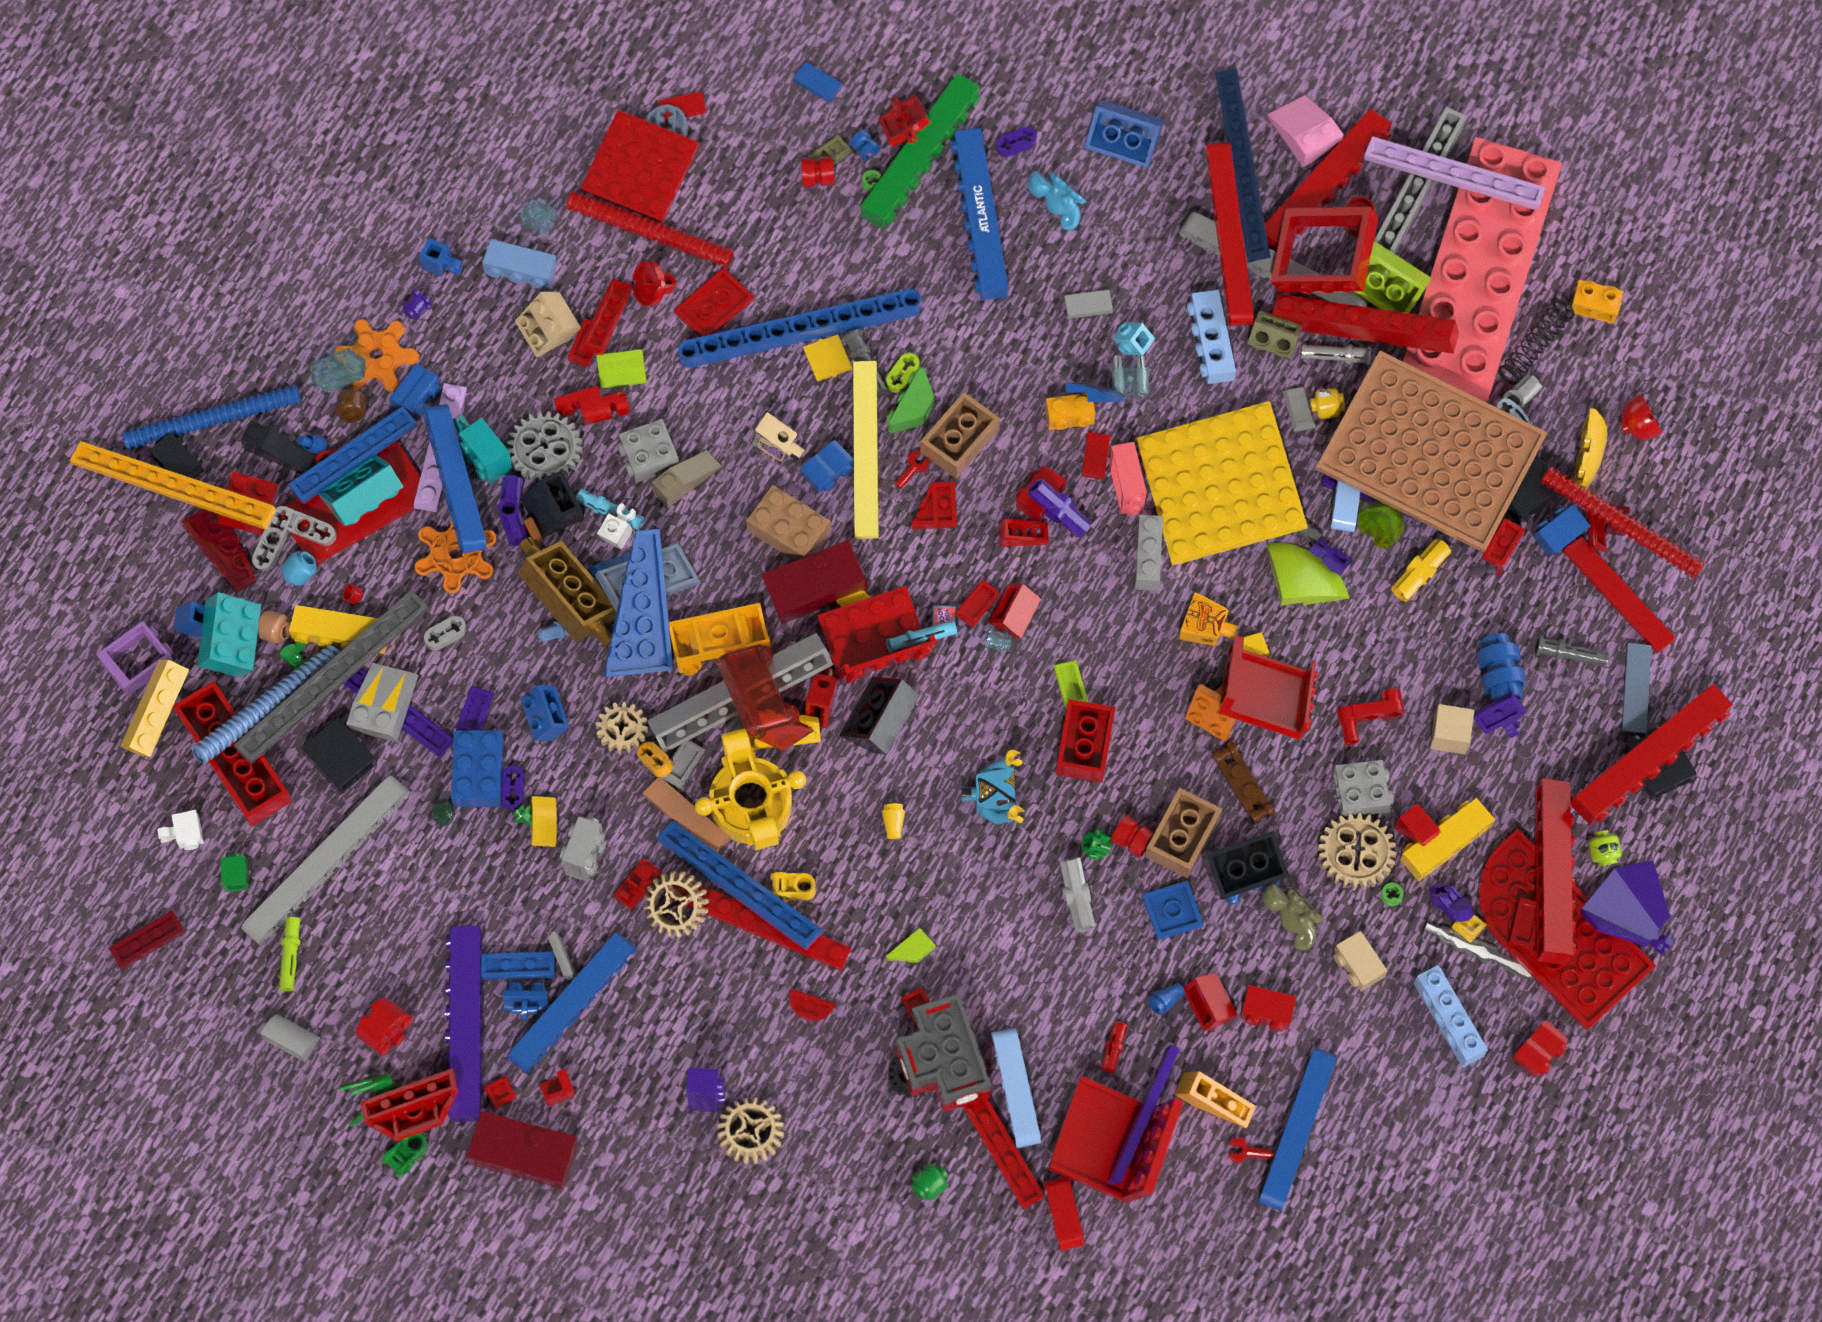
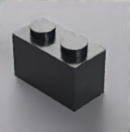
(173, 456)

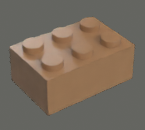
(960, 435)
(788, 524)
(1183, 832)

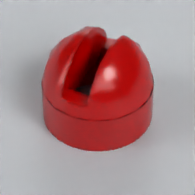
(352, 594)

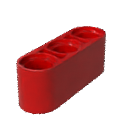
(1064, 1213)

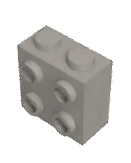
(647, 451)
(1362, 788)
(583, 848)

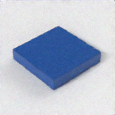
(1172, 910)

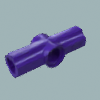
(1059, 507)

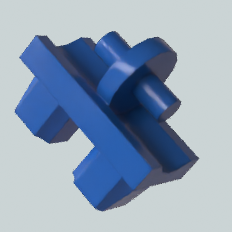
(525, 1001)

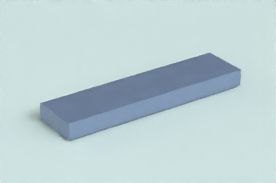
(1636, 689)

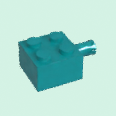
(483, 450)

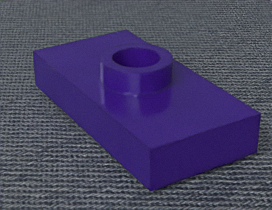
(475, 710)

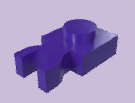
(1332, 558)

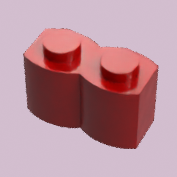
(1541, 1049)

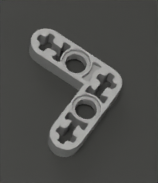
(291, 526)

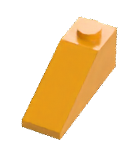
(1214, 1098)

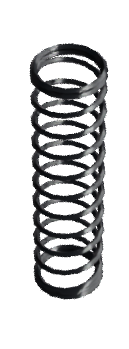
(1510, 369)

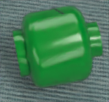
(929, 1181)

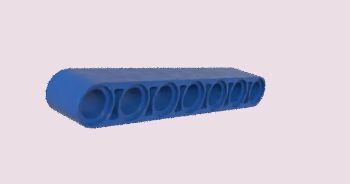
(454, 479)
(571, 1001)
(1298, 1129)

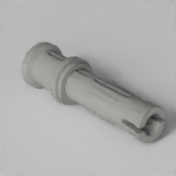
(1348, 354)

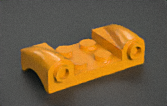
(716, 634)

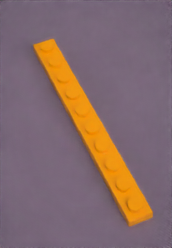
(173, 485)

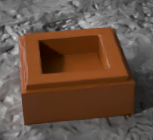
(532, 531)

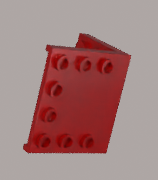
(860, 630)
(1095, 1135)

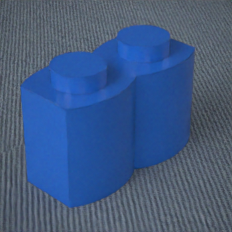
(827, 467)

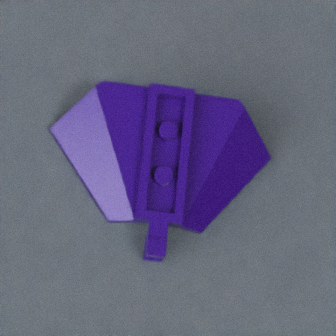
(1631, 906)

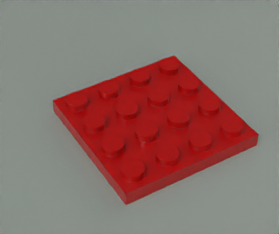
(640, 166)

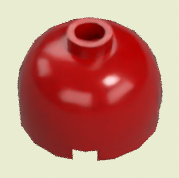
(1639, 419)

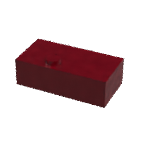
(814, 581)
(522, 1150)

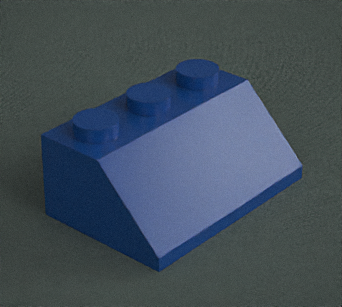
(1124, 133)

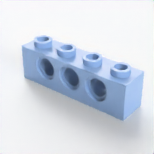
(1210, 304)
(1450, 1016)

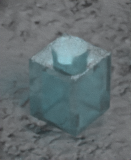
(538, 217)

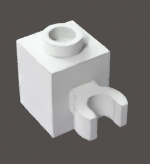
(616, 529)
(185, 830)

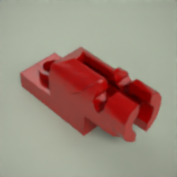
(592, 405)

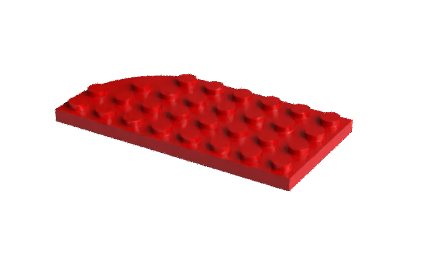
(1603, 964)

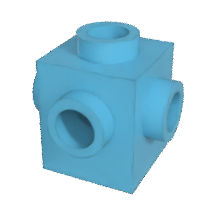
(1133, 338)

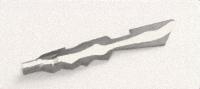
(1483, 951)

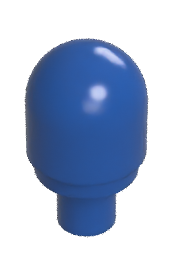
(313, 443)

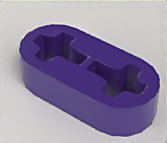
(1015, 141)
(507, 788)

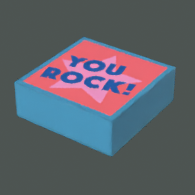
(943, 614)

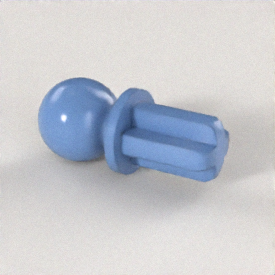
(552, 632)

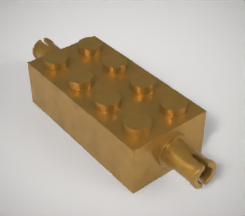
(567, 591)

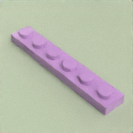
(430, 484)

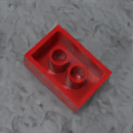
(1085, 741)

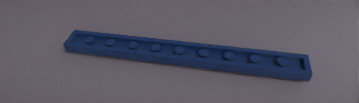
(1243, 163)

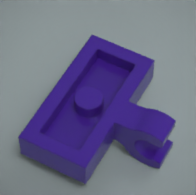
(1501, 713)

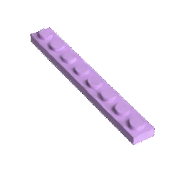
(1455, 173)

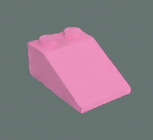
(1306, 129)

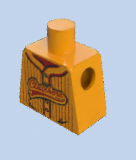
(1206, 622)

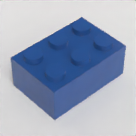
(477, 768)

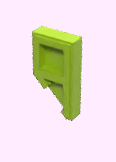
(913, 948)

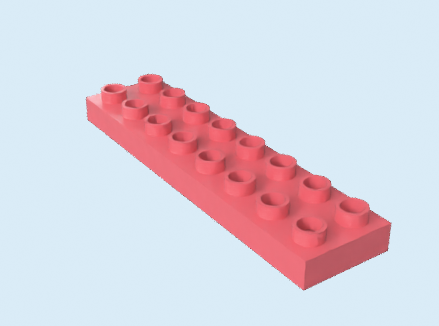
(1483, 269)

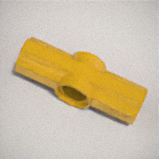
(1420, 570)

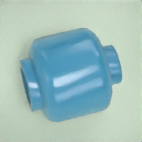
(298, 568)

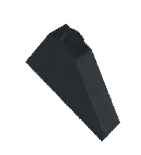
(276, 448)

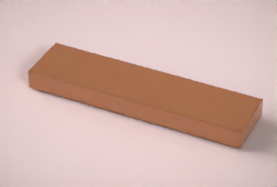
(684, 814)

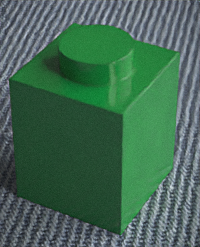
(234, 872)

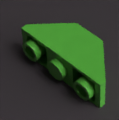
(913, 405)

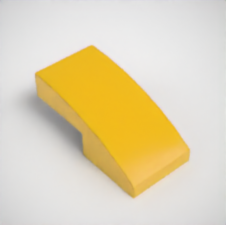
(544, 821)

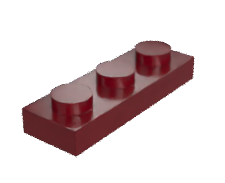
(146, 940)

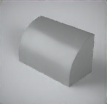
(289, 1037)

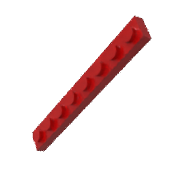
(740, 916)

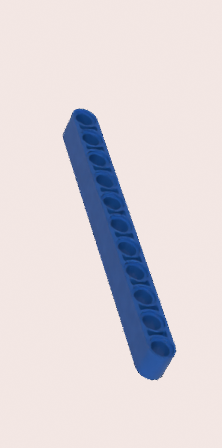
(792, 336)

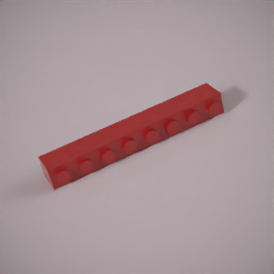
(1331, 173)
(1369, 323)
(1651, 754)
(1554, 872)

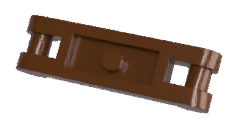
(1243, 783)

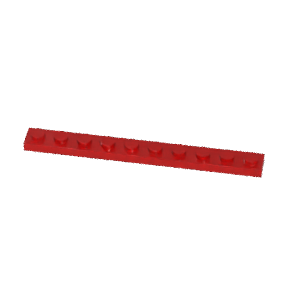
(993, 1134)

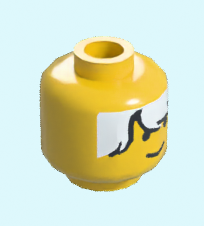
(1327, 403)

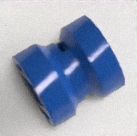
(864, 144)

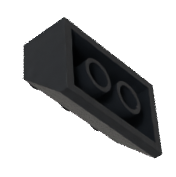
(880, 714)
(1245, 865)

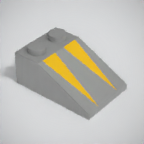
(382, 702)

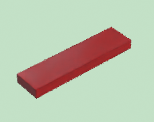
(607, 317)

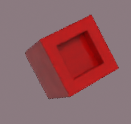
(557, 1089)

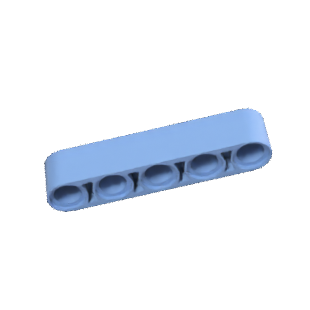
(1345, 508)
(1016, 1087)

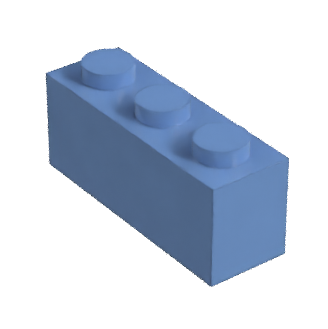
(519, 264)

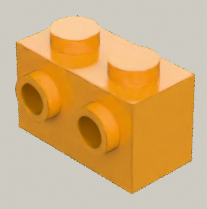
(1596, 301)
(1069, 411)

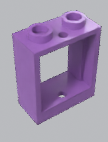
(125, 642)

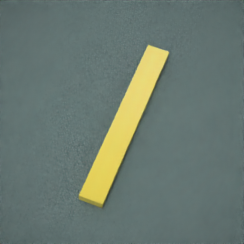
(865, 450)

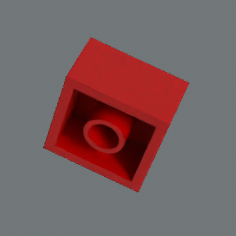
(253, 488)

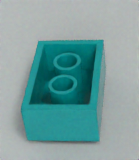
(229, 635)

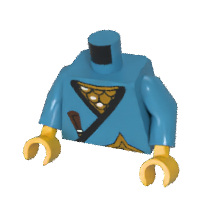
(996, 791)

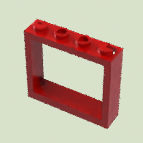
(1320, 217)

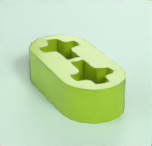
(898, 370)

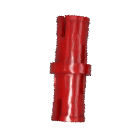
(1114, 1047)

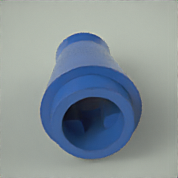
(1165, 998)

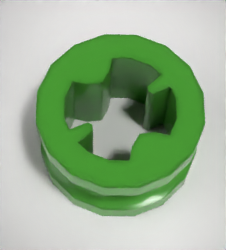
(868, 176)
(1390, 887)

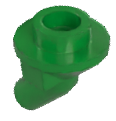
(523, 815)

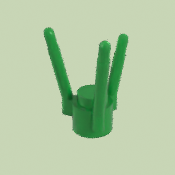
(379, 1084)

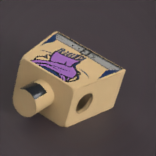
(776, 439)

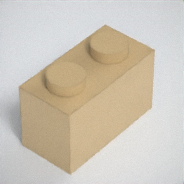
(1360, 961)

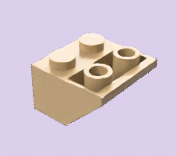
(547, 322)

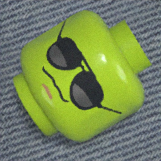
(1604, 848)

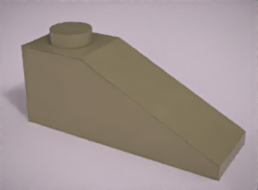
(684, 477)

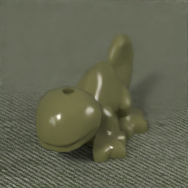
(1295, 914)

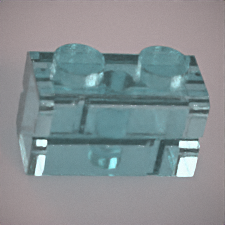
(338, 370)

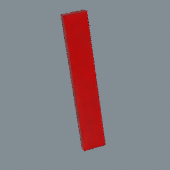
(1619, 595)

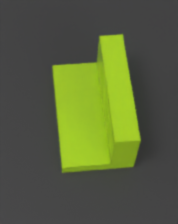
(621, 369)

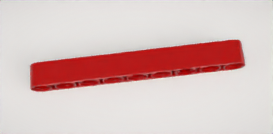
(1229, 234)

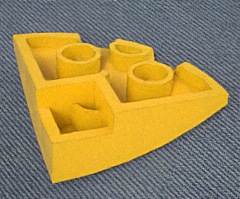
(1591, 449)

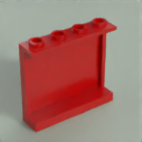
(1267, 692)

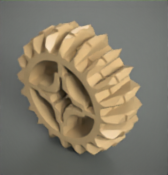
(671, 893)
(741, 1136)

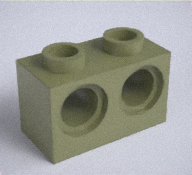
(1276, 330)

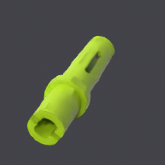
(289, 953)

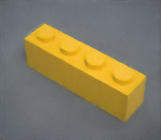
(327, 627)
(154, 708)
(1456, 834)

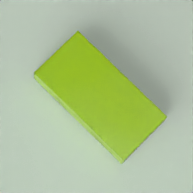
(1070, 682)

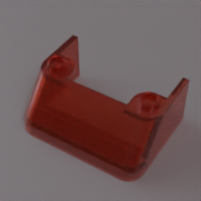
(758, 697)

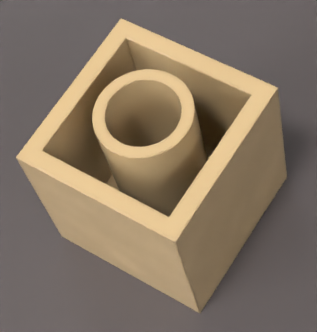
(1452, 729)

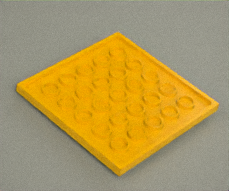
(1221, 483)

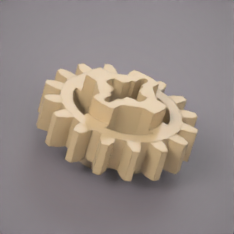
(632, 728)

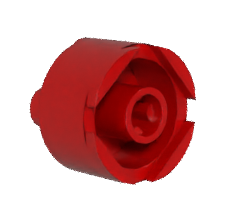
(383, 1026)

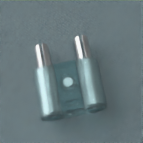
(1130, 380)

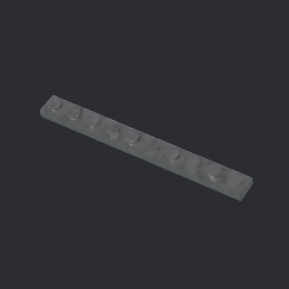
(330, 677)

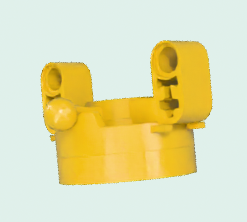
(756, 825)

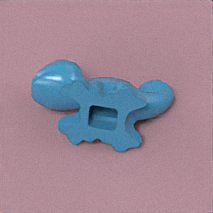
(1058, 196)

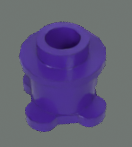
(415, 305)

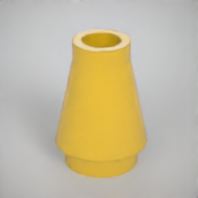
(893, 819)

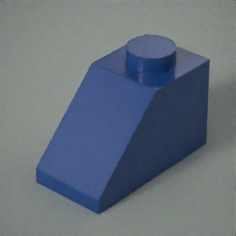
(189, 619)

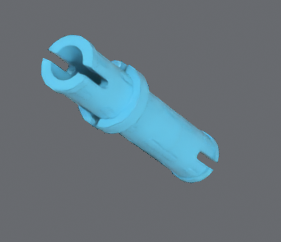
(602, 506)
(896, 644)

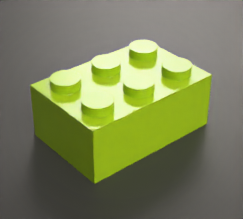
(1392, 281)

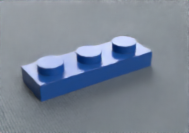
(517, 965)

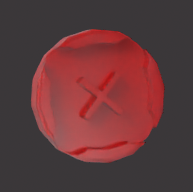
(651, 284)

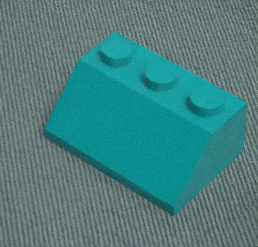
(361, 490)

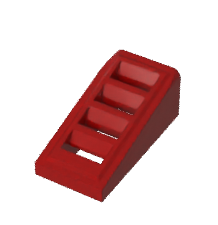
(1013, 540)

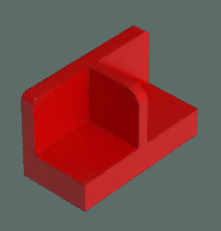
(1503, 545)

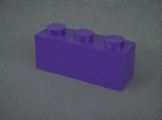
(705, 1090)

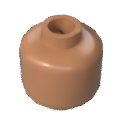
(273, 627)

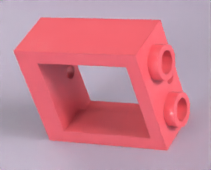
(1127, 478)

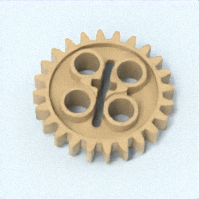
(1379, 853)

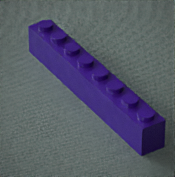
(465, 1020)

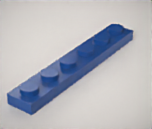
(352, 455)

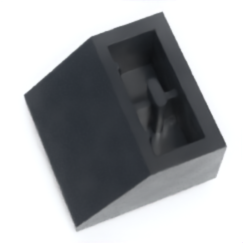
(552, 504)

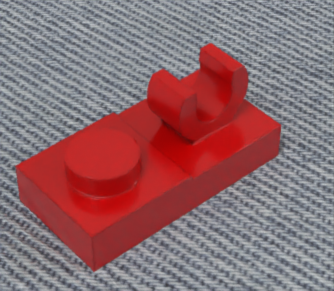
(636, 884)

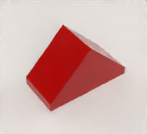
(1417, 826)

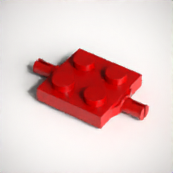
(904, 120)

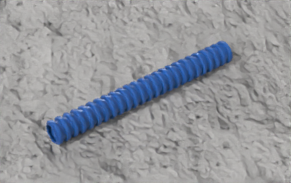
(211, 417)

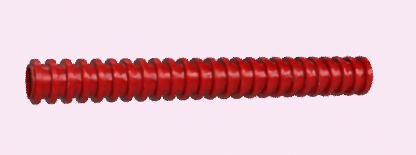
(649, 229)
(1622, 522)

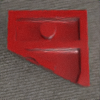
(937, 508)

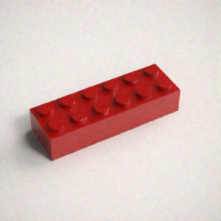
(251, 786)

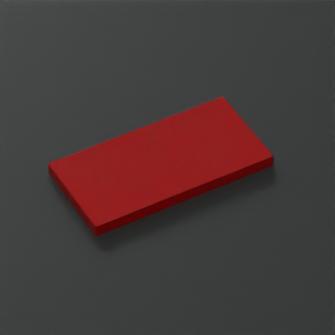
(369, 522)

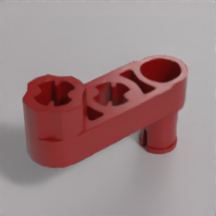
(1389, 707)

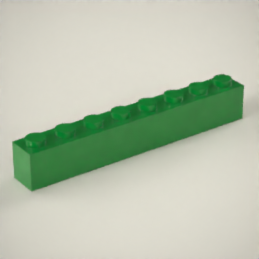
(917, 158)

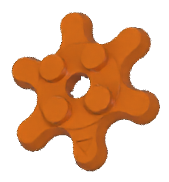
(392, 356)
(439, 559)

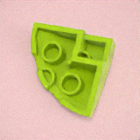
(1303, 576)

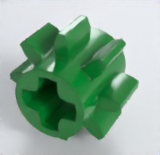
(1096, 844)

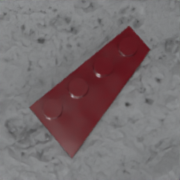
(221, 548)

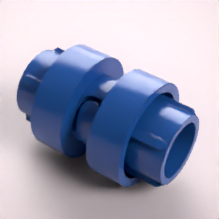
(1499, 660)

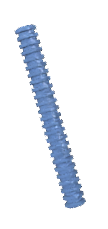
(262, 707)

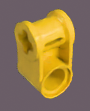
(790, 886)

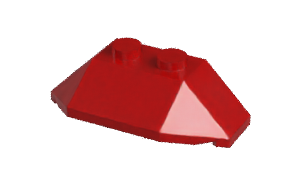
(412, 1106)

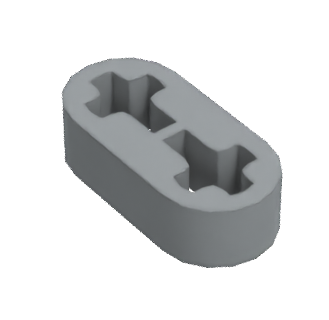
(443, 628)

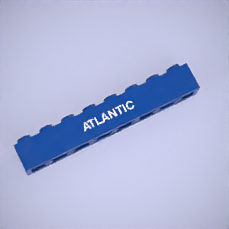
(980, 214)

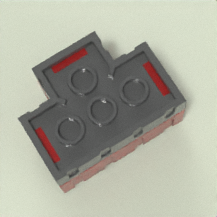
(943, 1055)

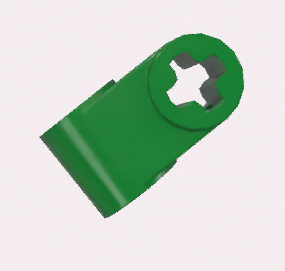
(405, 1155)

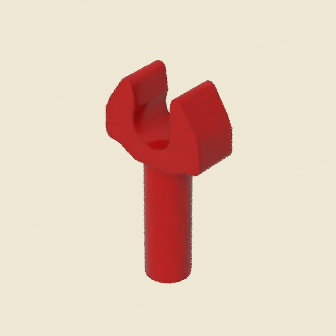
(912, 469)
(1248, 1151)

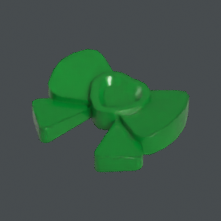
(291, 655)

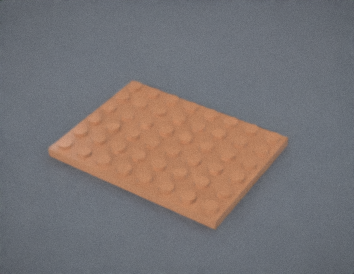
(1431, 451)

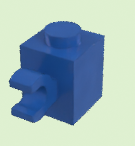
(437, 258)

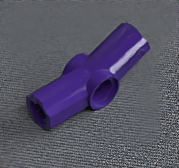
(511, 499)

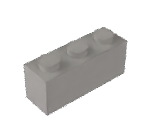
(1148, 552)

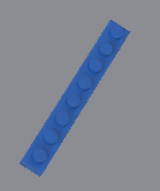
(739, 885)

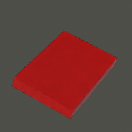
(714, 304)

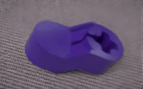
(1451, 902)

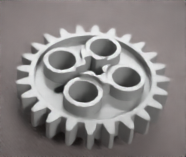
(536, 430)

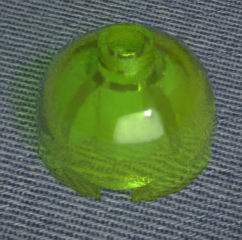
(1382, 521)

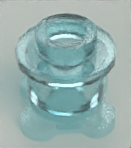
(998, 641)

